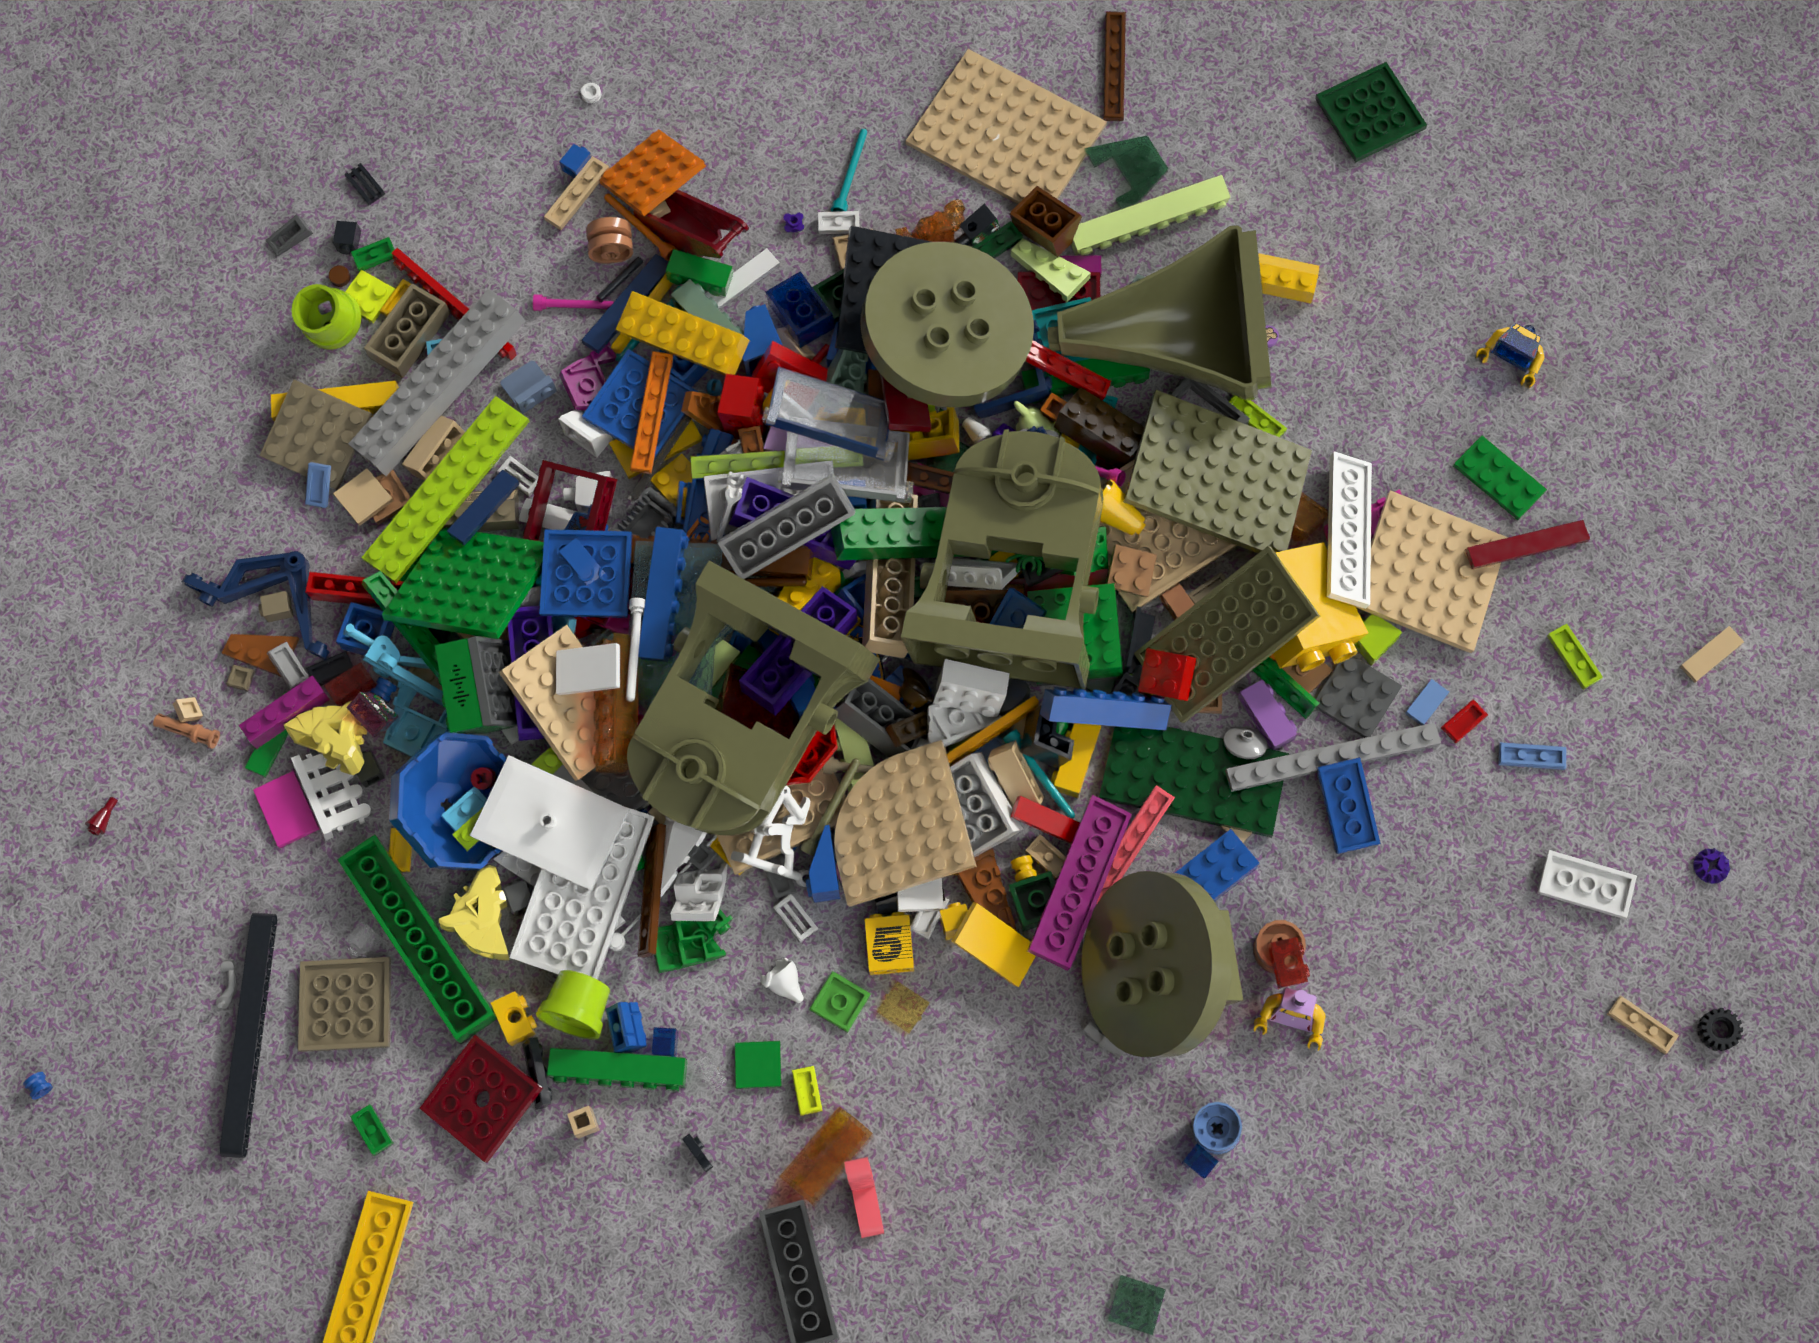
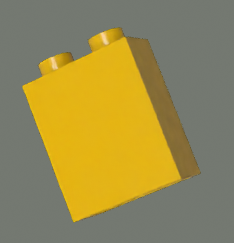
(1339, 622)

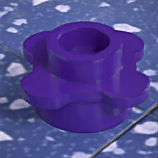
(790, 227)

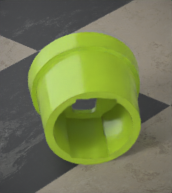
(344, 317)
(575, 1005)

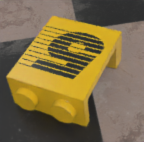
(889, 944)

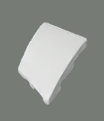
(699, 894)

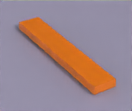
(651, 412)

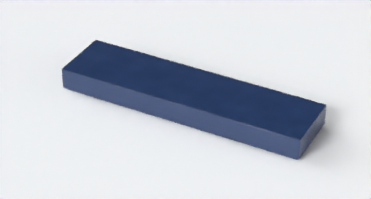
(483, 507)

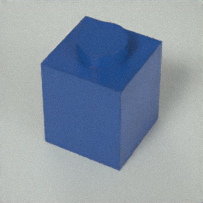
(574, 160)

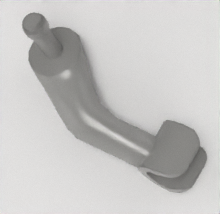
(230, 967)

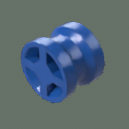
(384, 689)
(37, 1085)

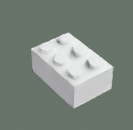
(971, 688)

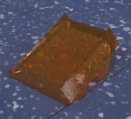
(1308, 518)

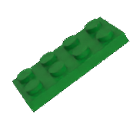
(1500, 477)

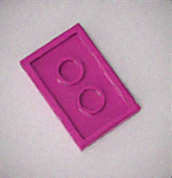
(286, 809)

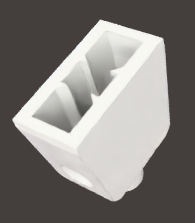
(584, 492)

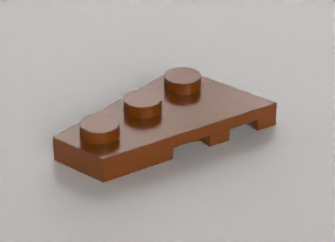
(703, 409)

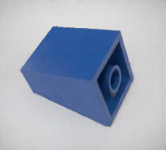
(760, 332)

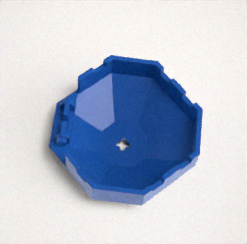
(425, 781)

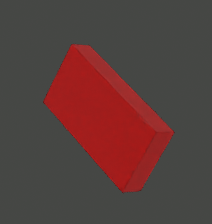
(1464, 721)

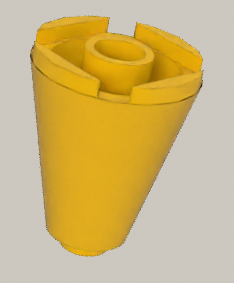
(1118, 513)

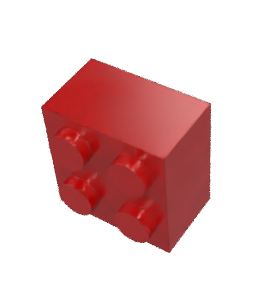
(1167, 674)

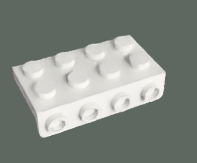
(981, 573)

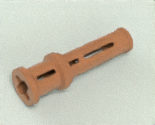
(195, 733)

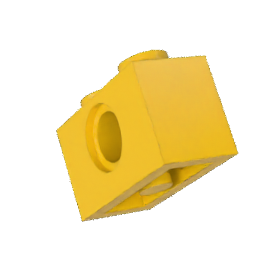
(505, 1008)

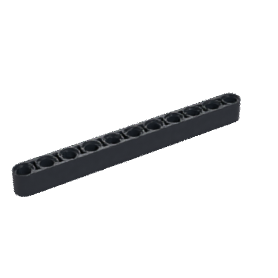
(247, 1035)

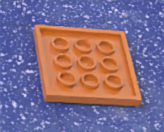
(651, 172)

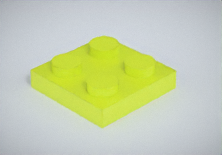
(369, 294)

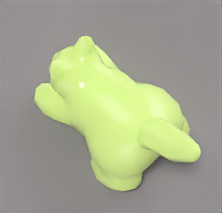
(1032, 417)

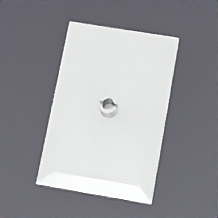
(550, 822)

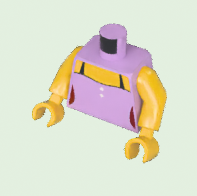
(1294, 1010)

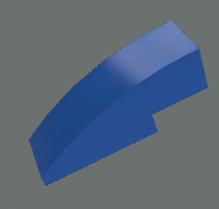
(581, 560)

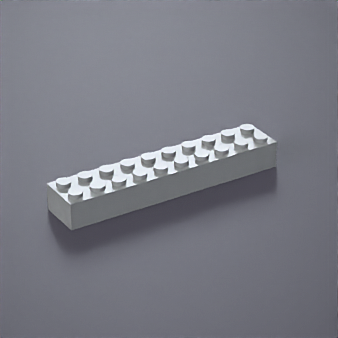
(437, 382)

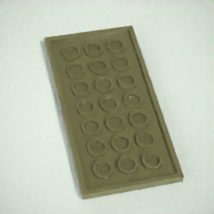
(1235, 628)

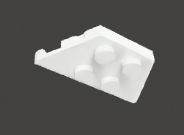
(953, 724)

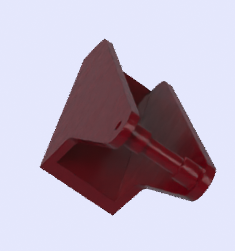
(694, 225)

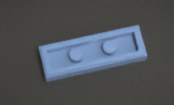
(1532, 756)

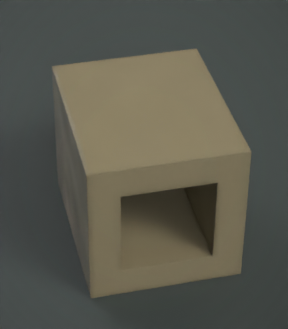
(276, 606)

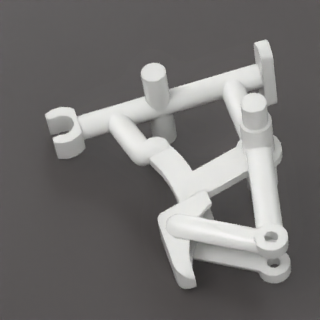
(797, 816)

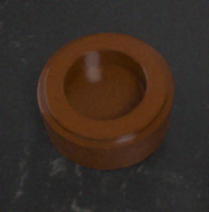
(339, 276)

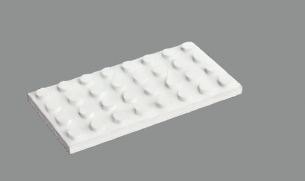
(573, 925)

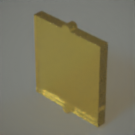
(903, 1007)

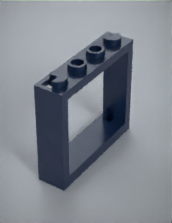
(1025, 397)

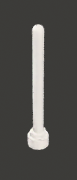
(637, 607)

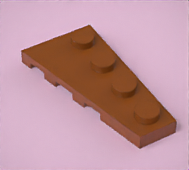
(986, 888)

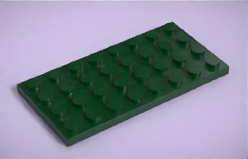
(1193, 772)

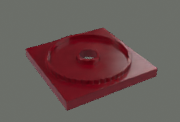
(455, 1098)

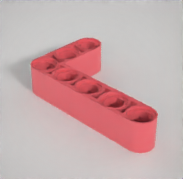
(865, 1197)

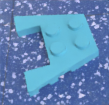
(411, 729)

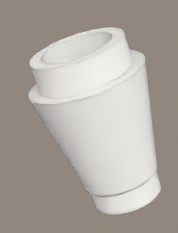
(976, 430)

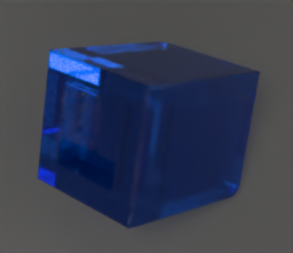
(665, 1041)
(1200, 1161)

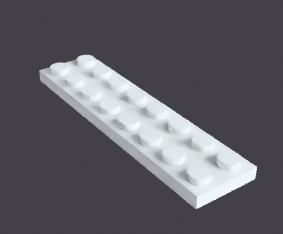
(1349, 530)

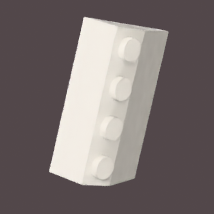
(983, 804)

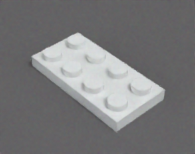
(1587, 884)

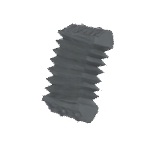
(651, 513)

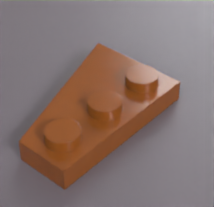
(254, 649)

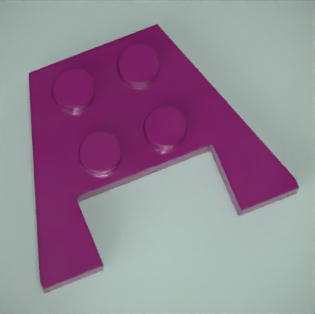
(584, 377)

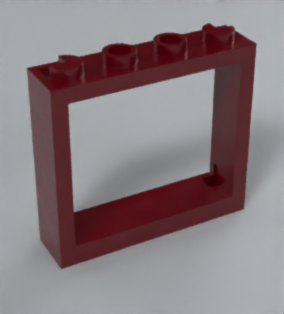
(600, 505)

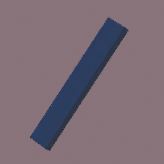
(643, 284)

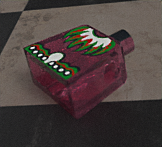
(375, 715)

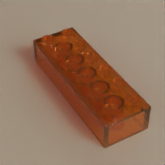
(615, 716)

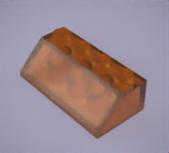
(824, 1156)

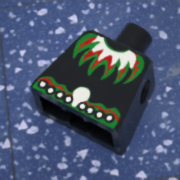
(977, 226)

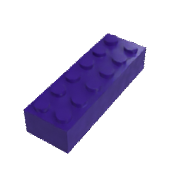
(760, 498)
(525, 632)
(775, 676)

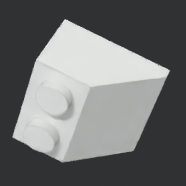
(584, 433)

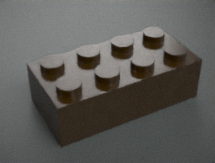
(1100, 428)

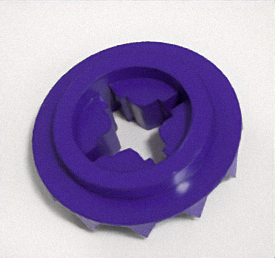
(1701, 866)

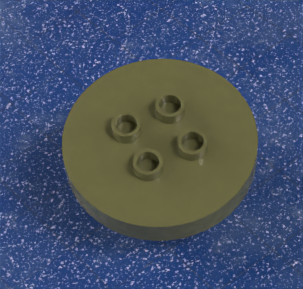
(946, 324)
(1158, 964)

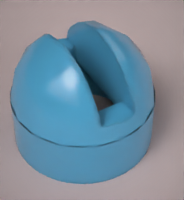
(718, 388)

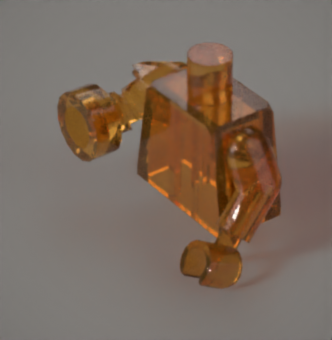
(940, 225)

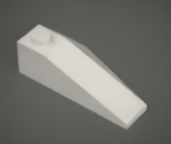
(678, 843)

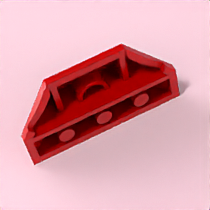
(814, 757)

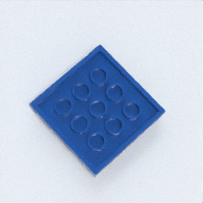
(620, 401)
(567, 593)

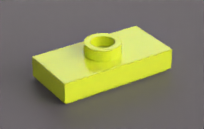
(807, 1090)

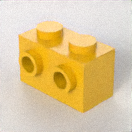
(952, 918)

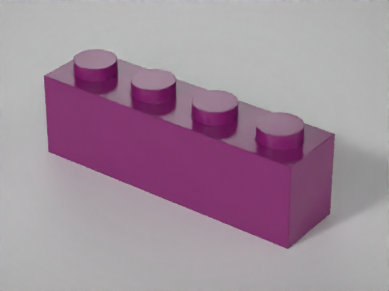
(271, 719)

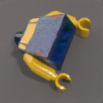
(1518, 347)

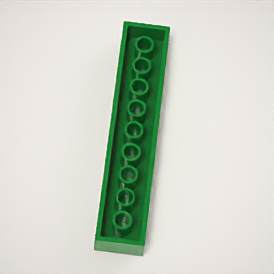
(417, 939)

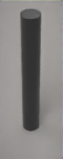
(619, 279)

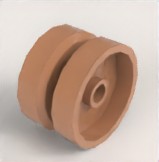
(609, 240)
(1273, 932)

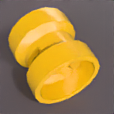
(1023, 868)

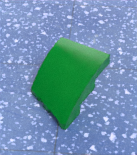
(686, 946)

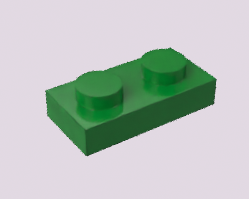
(373, 254)
(372, 1130)

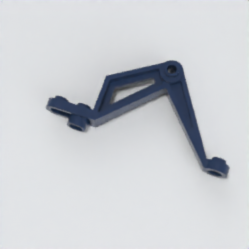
(293, 568)

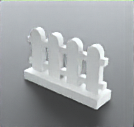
(332, 800)

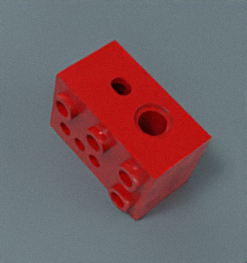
(741, 404)

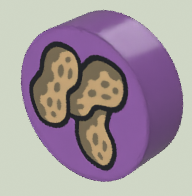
(1272, 335)

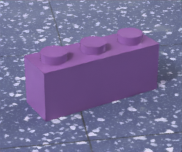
(1268, 715)

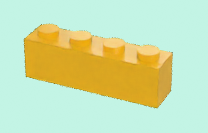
(1072, 774)

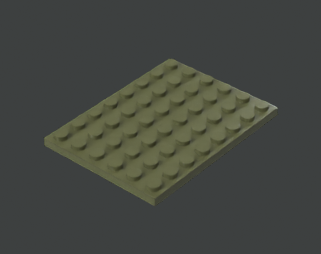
(1217, 475)

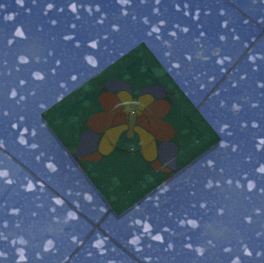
(1136, 1305)

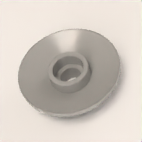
(1245, 742)

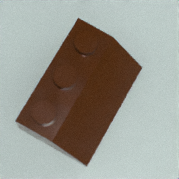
(1046, 221)

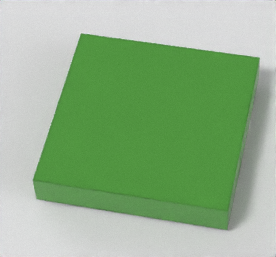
(840, 1001)

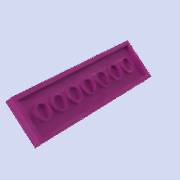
(1079, 883)

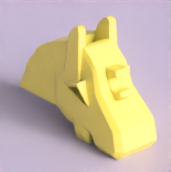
(332, 733)
(480, 930)

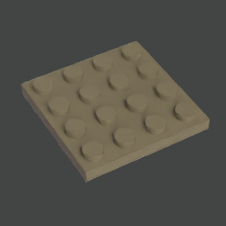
(314, 430)
(344, 1004)

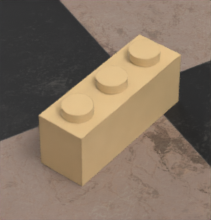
(433, 447)
(1014, 773)

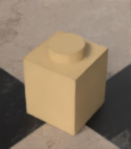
(583, 1122)

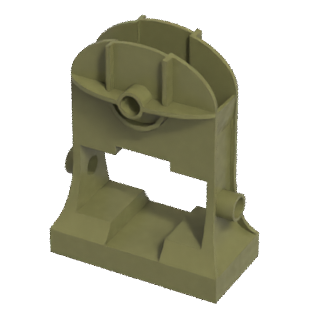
(1019, 498)
(707, 765)

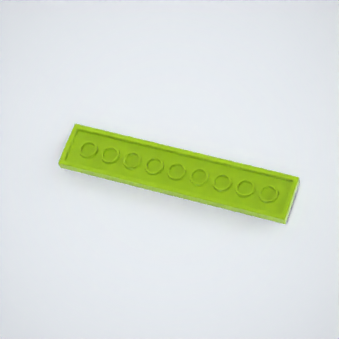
(445, 489)

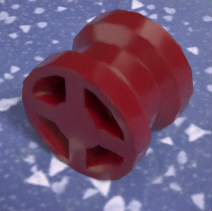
(487, 775)

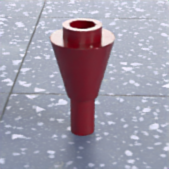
(98, 822)

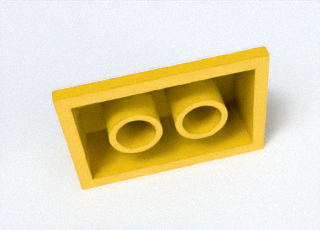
(1288, 278)

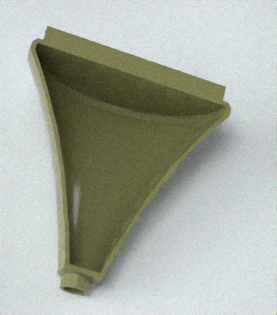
(1185, 320)

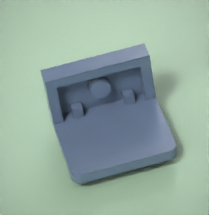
(528, 386)

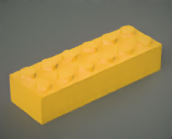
(682, 334)

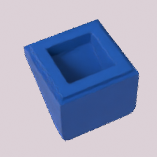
(740, 641)

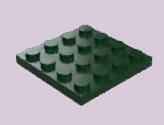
(1370, 111)

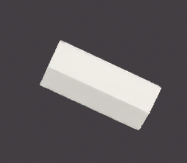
(555, 517)

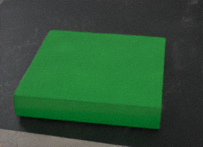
(758, 1064)

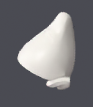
(783, 980)

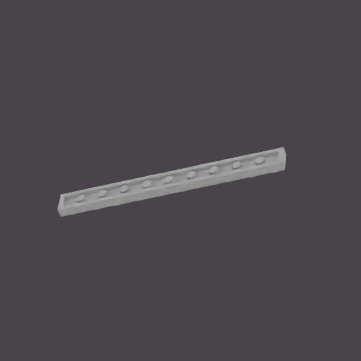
(1307, 761)

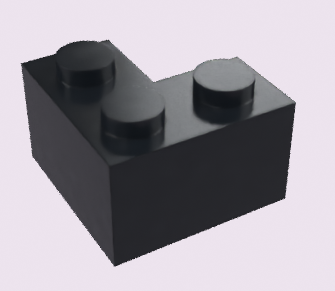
(1043, 742)

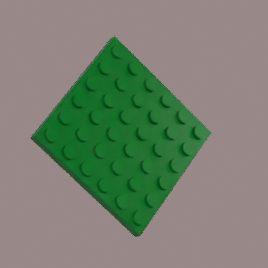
(468, 586)

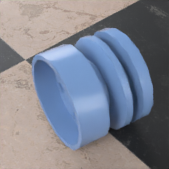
(1217, 1114)

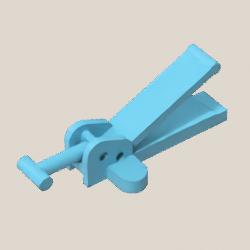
(387, 662)

